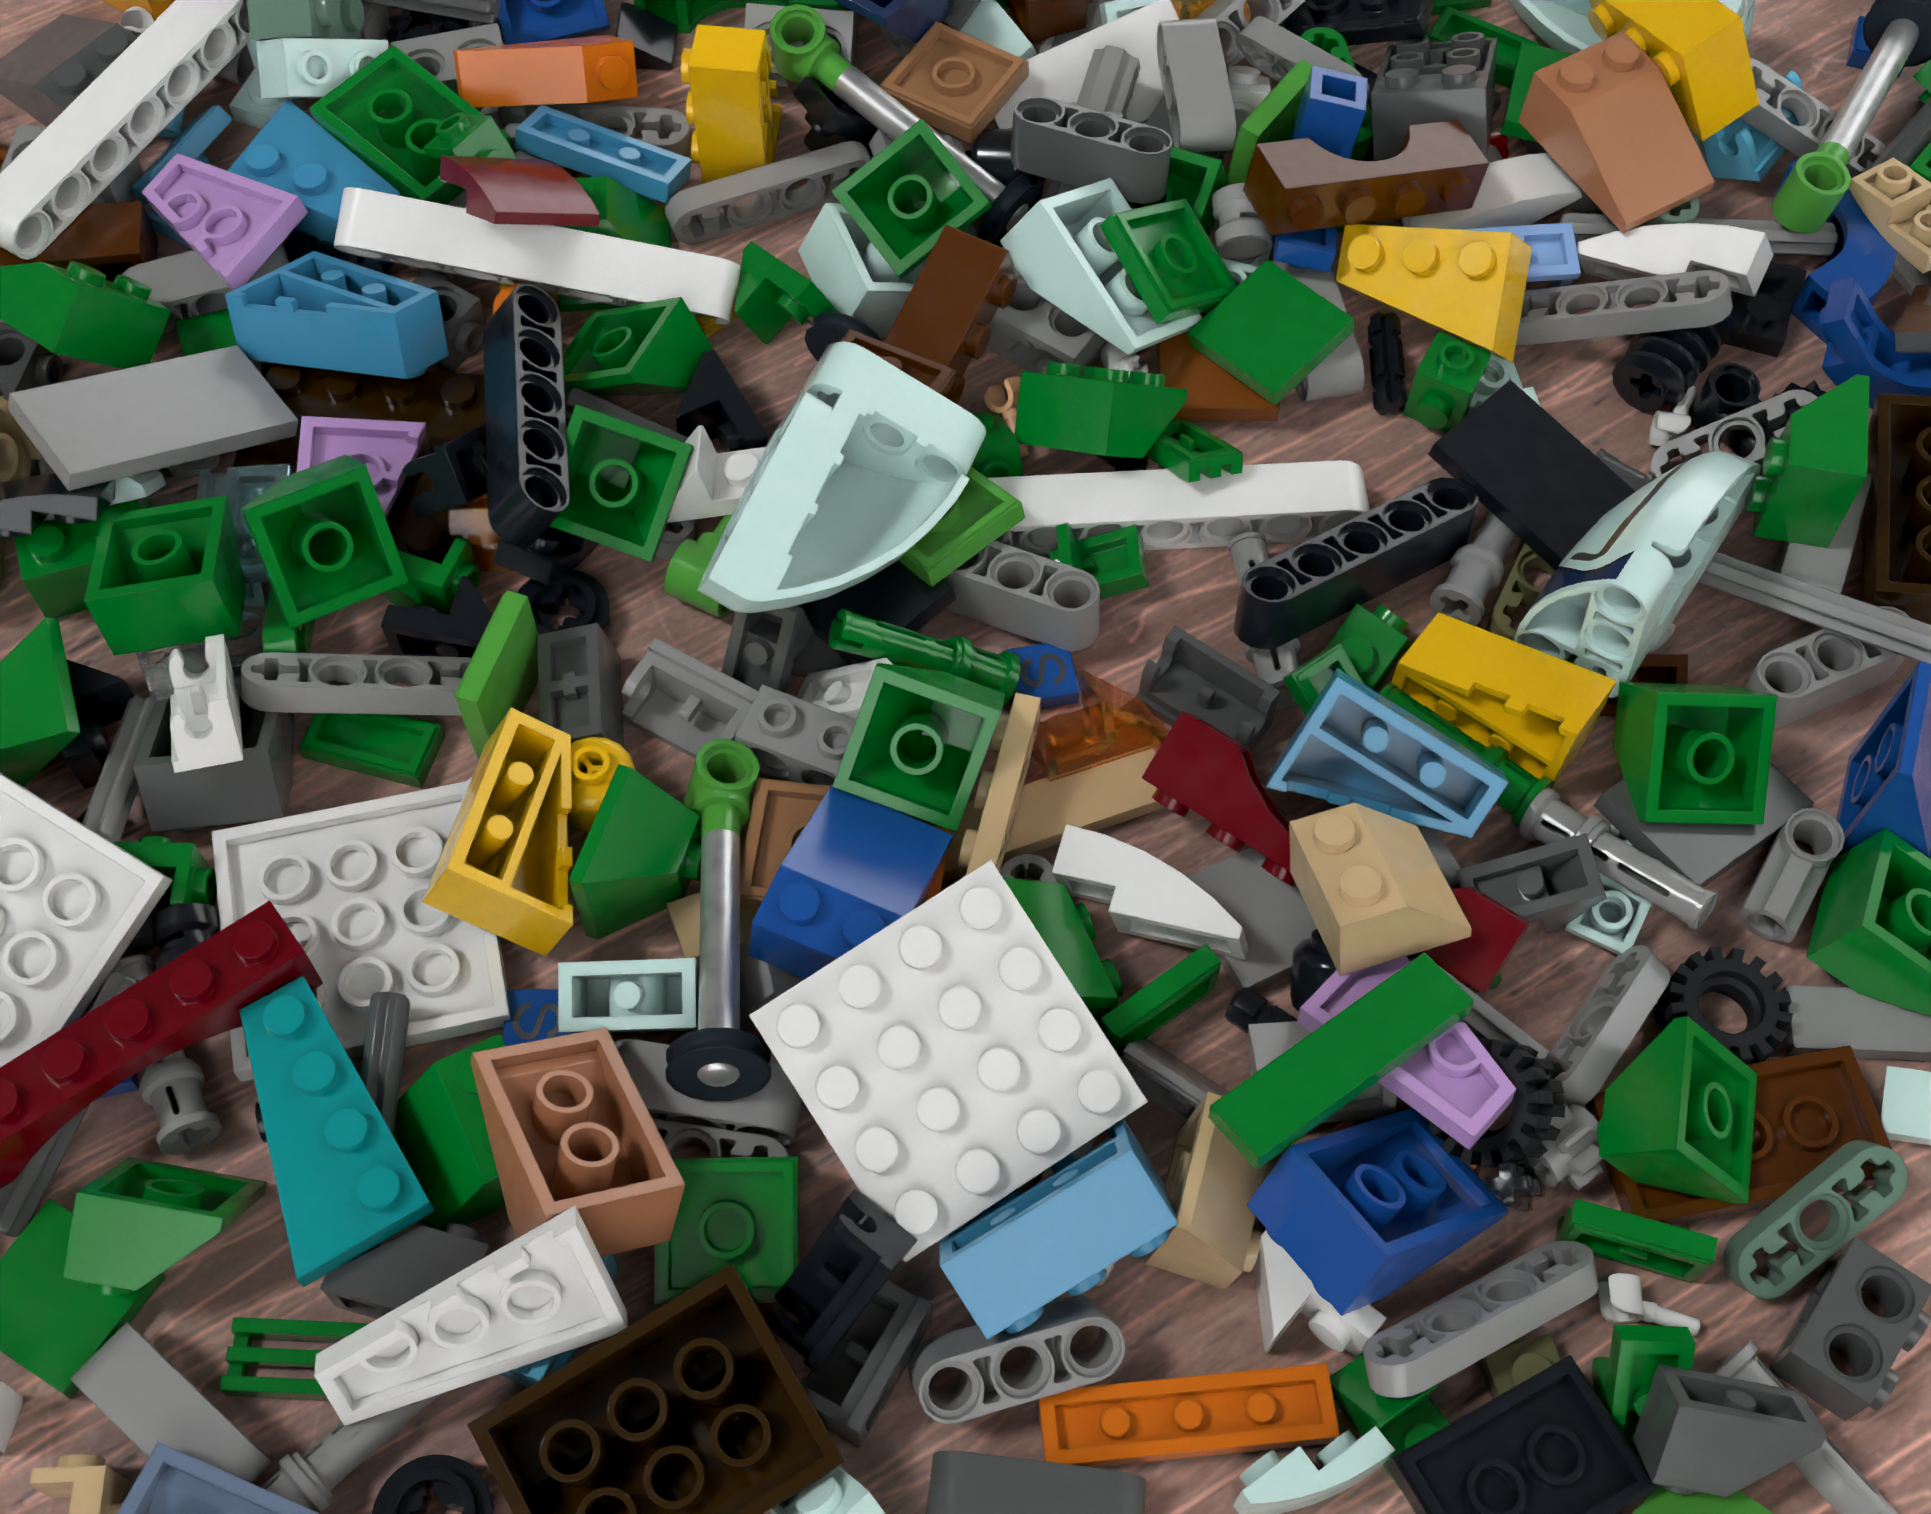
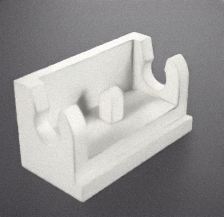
(205, 710)

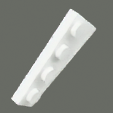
(490, 1318)

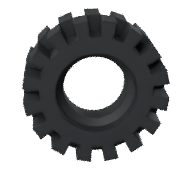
(1744, 985)
(1530, 1115)

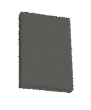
(1702, 849)

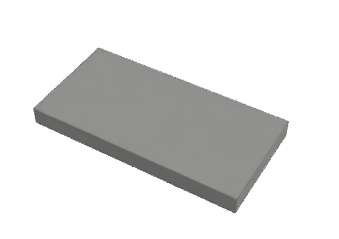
(151, 416)
(1275, 912)

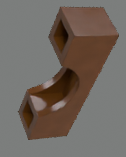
(1309, 188)

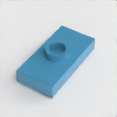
(189, 142)

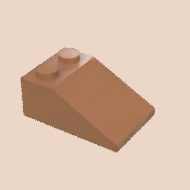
(1616, 131)
(579, 1135)

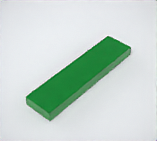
(1339, 1060)

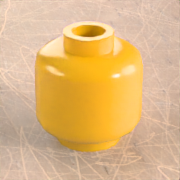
(592, 770)

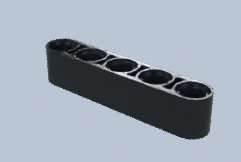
(525, 416)
(1353, 562)

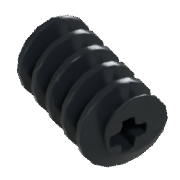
(1666, 364)

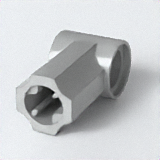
(1790, 875)

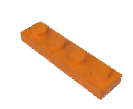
(1189, 1417)

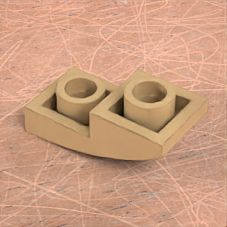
(1899, 208)

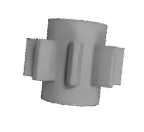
(1573, 1154)

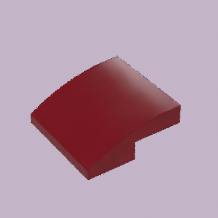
(520, 191)

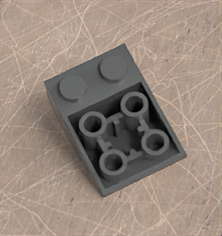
(1434, 84)

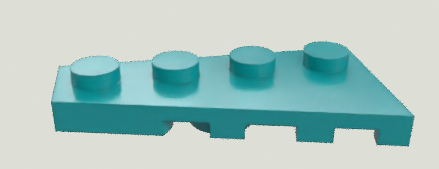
(328, 1144)

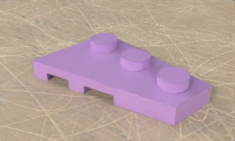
(223, 215)
(376, 443)
(1446, 1081)

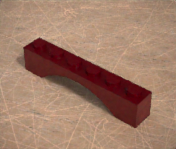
(1219, 781)
(153, 1018)

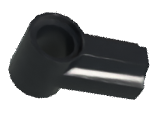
(1726, 392)

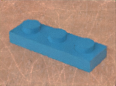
(603, 152)

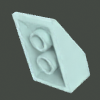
(1076, 269)
(854, 272)

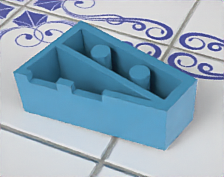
(310, 163)
(338, 319)
(1386, 759)
(1058, 1234)

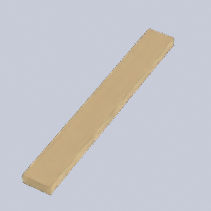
(1084, 800)

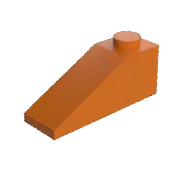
(547, 72)

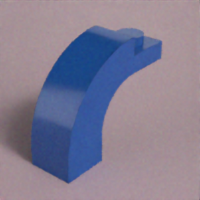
(1331, 118)
(1858, 253)
(1866, 346)

